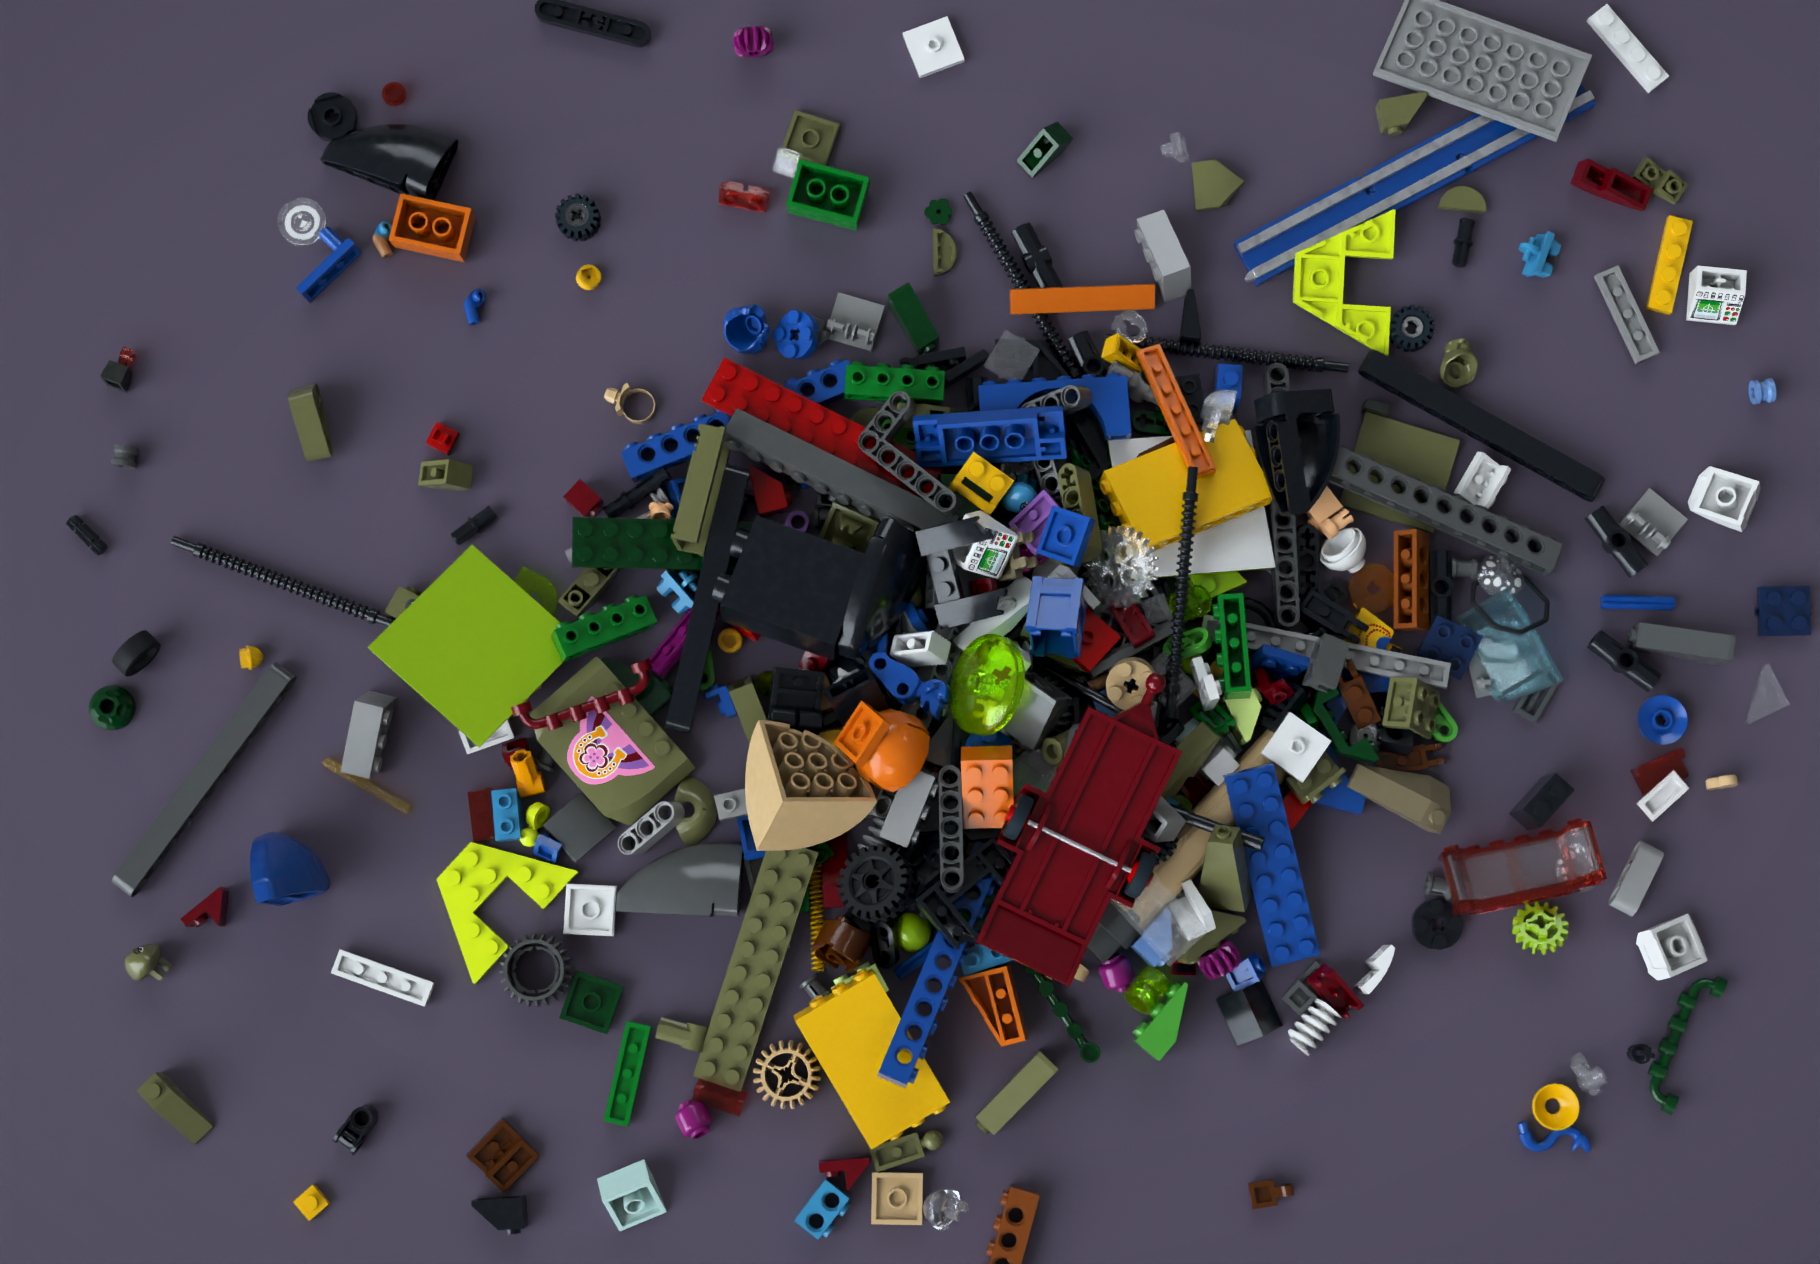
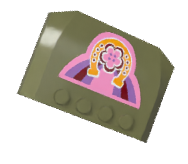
(612, 756)

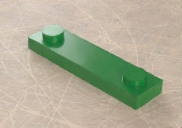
(627, 1073)

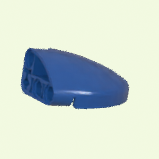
(285, 870)

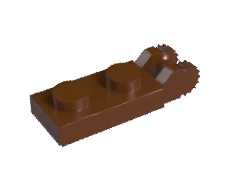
(1358, 698)
(1414, 762)

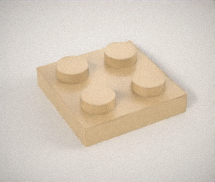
(897, 1198)

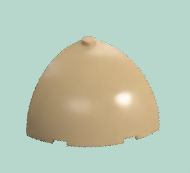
(800, 789)

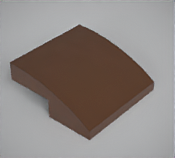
(503, 1155)

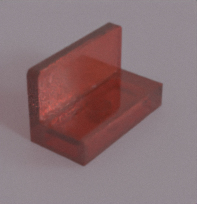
(1654, 771)
(481, 815)

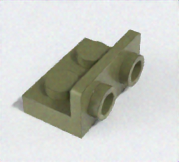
(1323, 774)

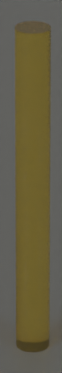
(368, 786)

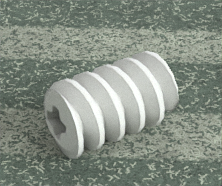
(1313, 1026)

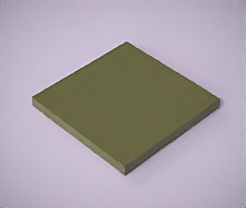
(1408, 450)

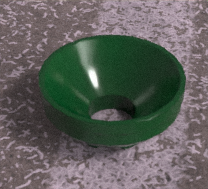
(123, 710)

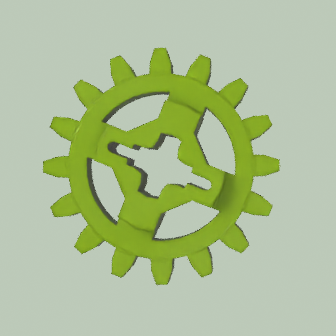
(1538, 929)

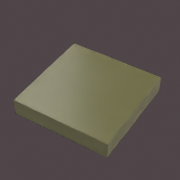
(811, 137)

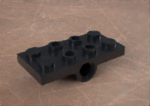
(797, 698)

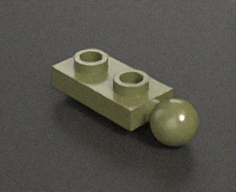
(904, 1149)

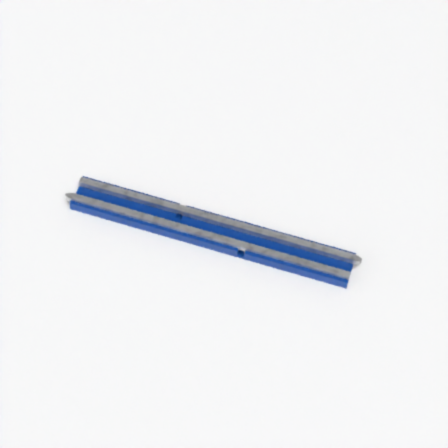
(1386, 187)

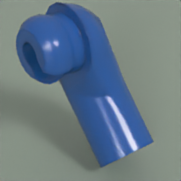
(472, 305)

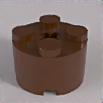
(841, 944)

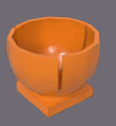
(885, 746)

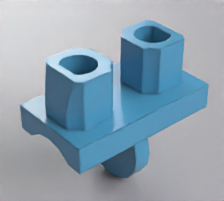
(1536, 253)
(682, 586)

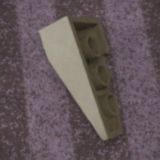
(1406, 794)

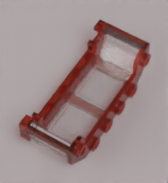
(1523, 869)

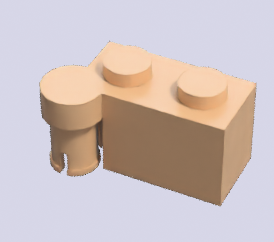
(1327, 515)

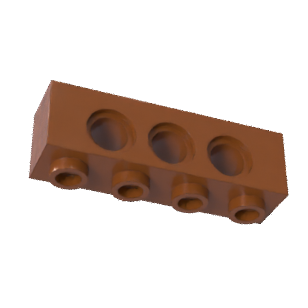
(1411, 580)
(1027, 1202)

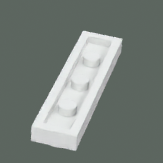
(1627, 48)
(383, 977)

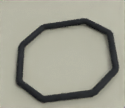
(1508, 629)

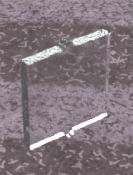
(1011, 357)

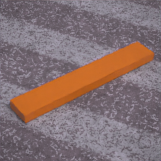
(1082, 298)
(1175, 410)

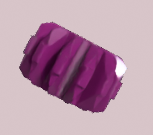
(753, 41)
(1220, 960)

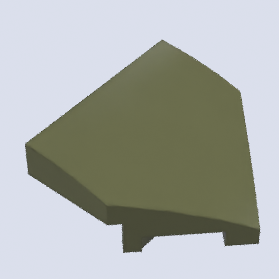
(1213, 185)

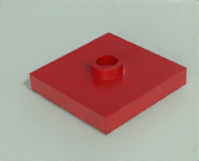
(1096, 643)

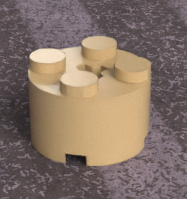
(1123, 671)

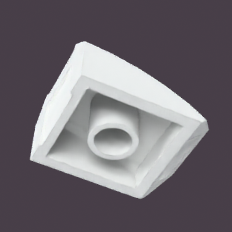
(1724, 497)
(1671, 947)

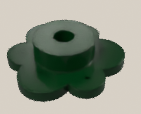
(935, 206)

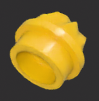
(250, 657)

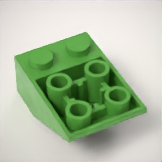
(1162, 1028)

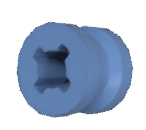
(1762, 391)

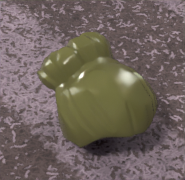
(1458, 364)

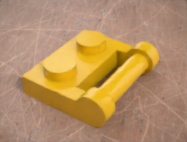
(986, 477)

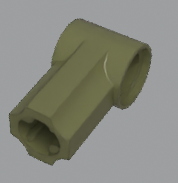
(688, 1035)

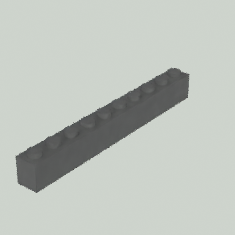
(830, 474)

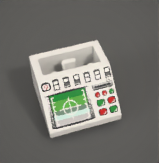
(1715, 295)
(987, 556)

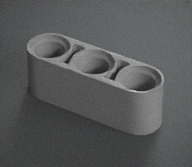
(640, 829)
(1636, 878)

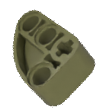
(311, 422)

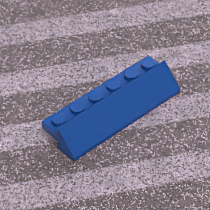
(992, 434)

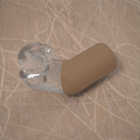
(1096, 684)

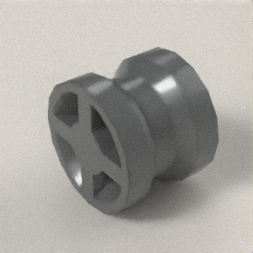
(124, 456)

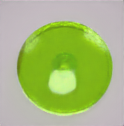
(987, 684)

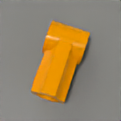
(528, 778)

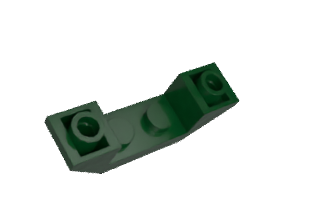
(1361, 750)

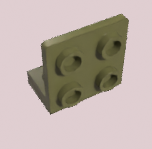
(1411, 706)

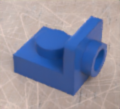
(725, 704)
(1248, 972)

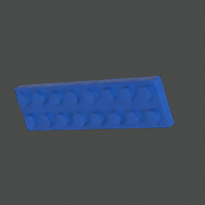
(1275, 869)

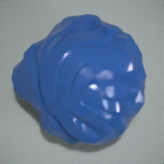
(746, 329)

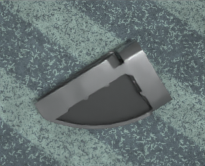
(688, 883)

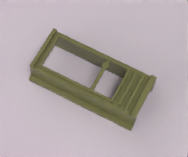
(701, 490)

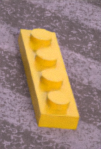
(1669, 265)

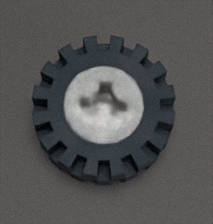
(575, 225)

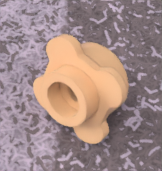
(660, 510)

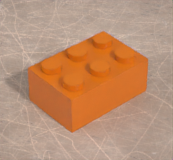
(432, 227)
(986, 785)

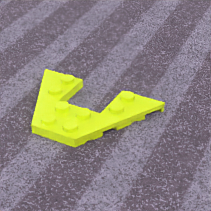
(1320, 280)
(470, 883)

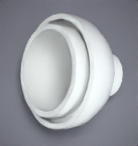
(1344, 551)

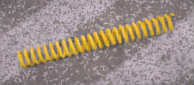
(816, 961)

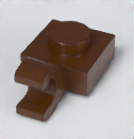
(1265, 1194)

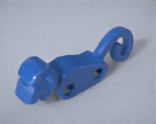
(898, 677)

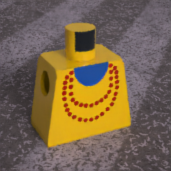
(1377, 635)

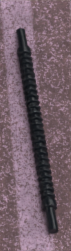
(982, 218)
(1317, 364)
(200, 550)
(1172, 687)

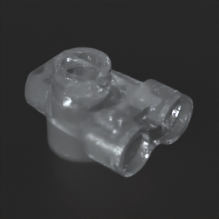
(1589, 1078)

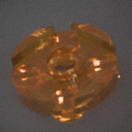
(1362, 579)

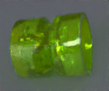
(1198, 604)
(1147, 989)

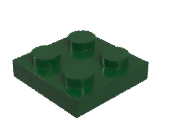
(591, 1002)

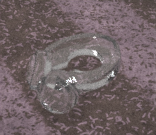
(1135, 319)

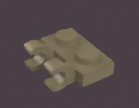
(1016, 563)

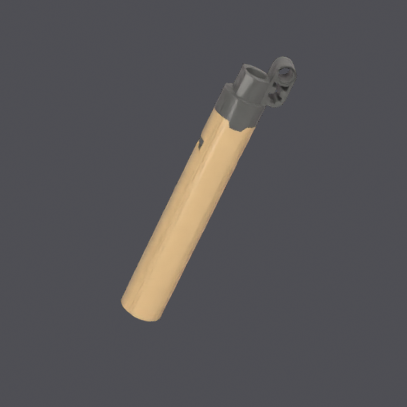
(1187, 858)

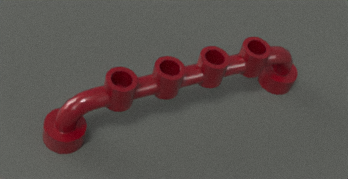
(579, 711)

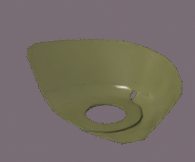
(696, 827)

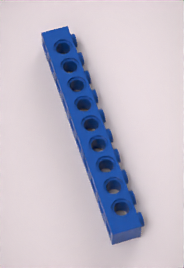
(641, 469)
(891, 1068)

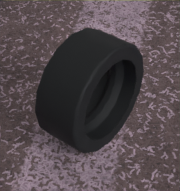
(136, 653)

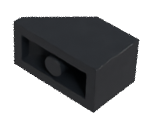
(503, 1212)

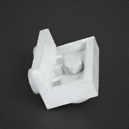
(1482, 480)

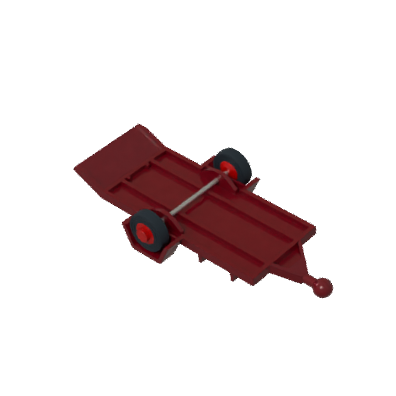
(1076, 835)

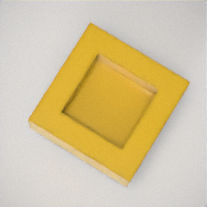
(311, 1202)

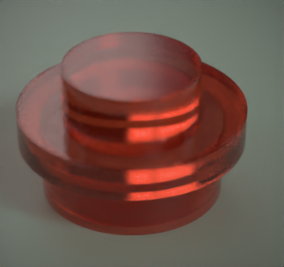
(394, 94)

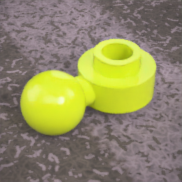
(536, 817)

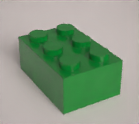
(828, 195)

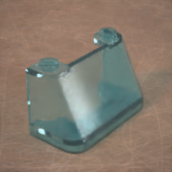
(1513, 661)

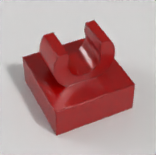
(442, 438)

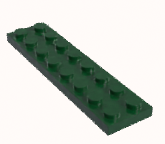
(632, 545)

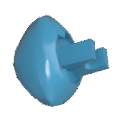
(1019, 494)

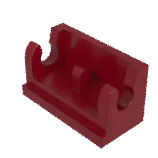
(1334, 990)

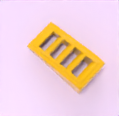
(1113, 350)

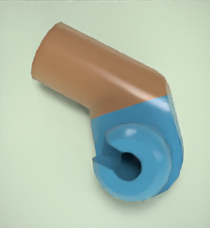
(381, 239)

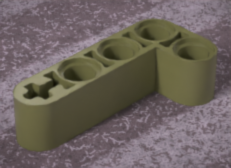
(1079, 498)

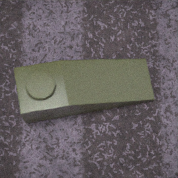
(175, 1106)

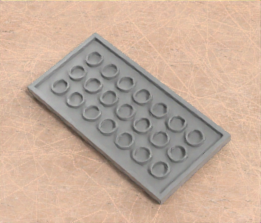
(1483, 66)

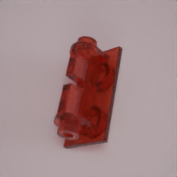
(753, 199)
(719, 1097)

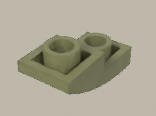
(1664, 183)

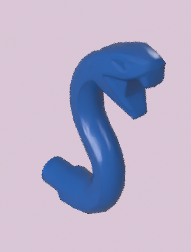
(1530, 1143)

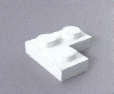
(1207, 688)

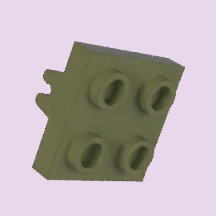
(848, 527)

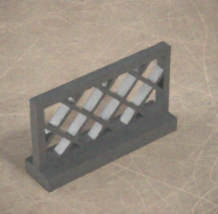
(1127, 650)

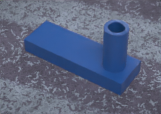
(342, 256)

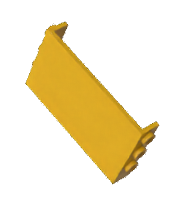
(1151, 487)
(850, 1039)

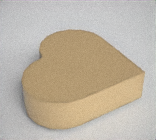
(1721, 782)

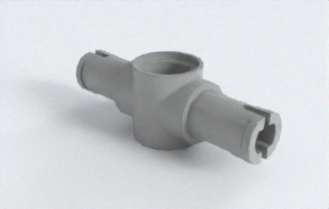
(1137, 383)

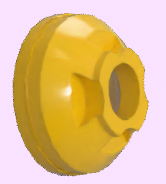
(1567, 1111)

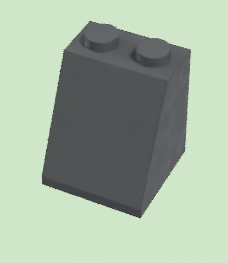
(1037, 712)

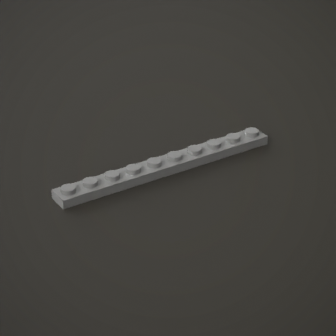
(1365, 658)

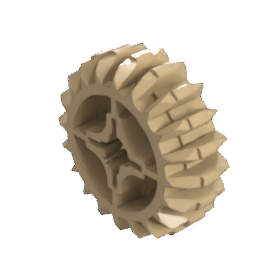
(806, 1083)

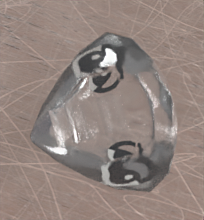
(943, 1208)

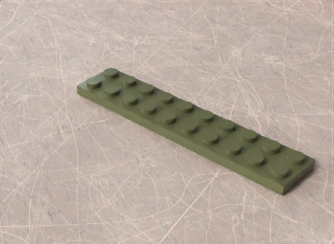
(755, 966)

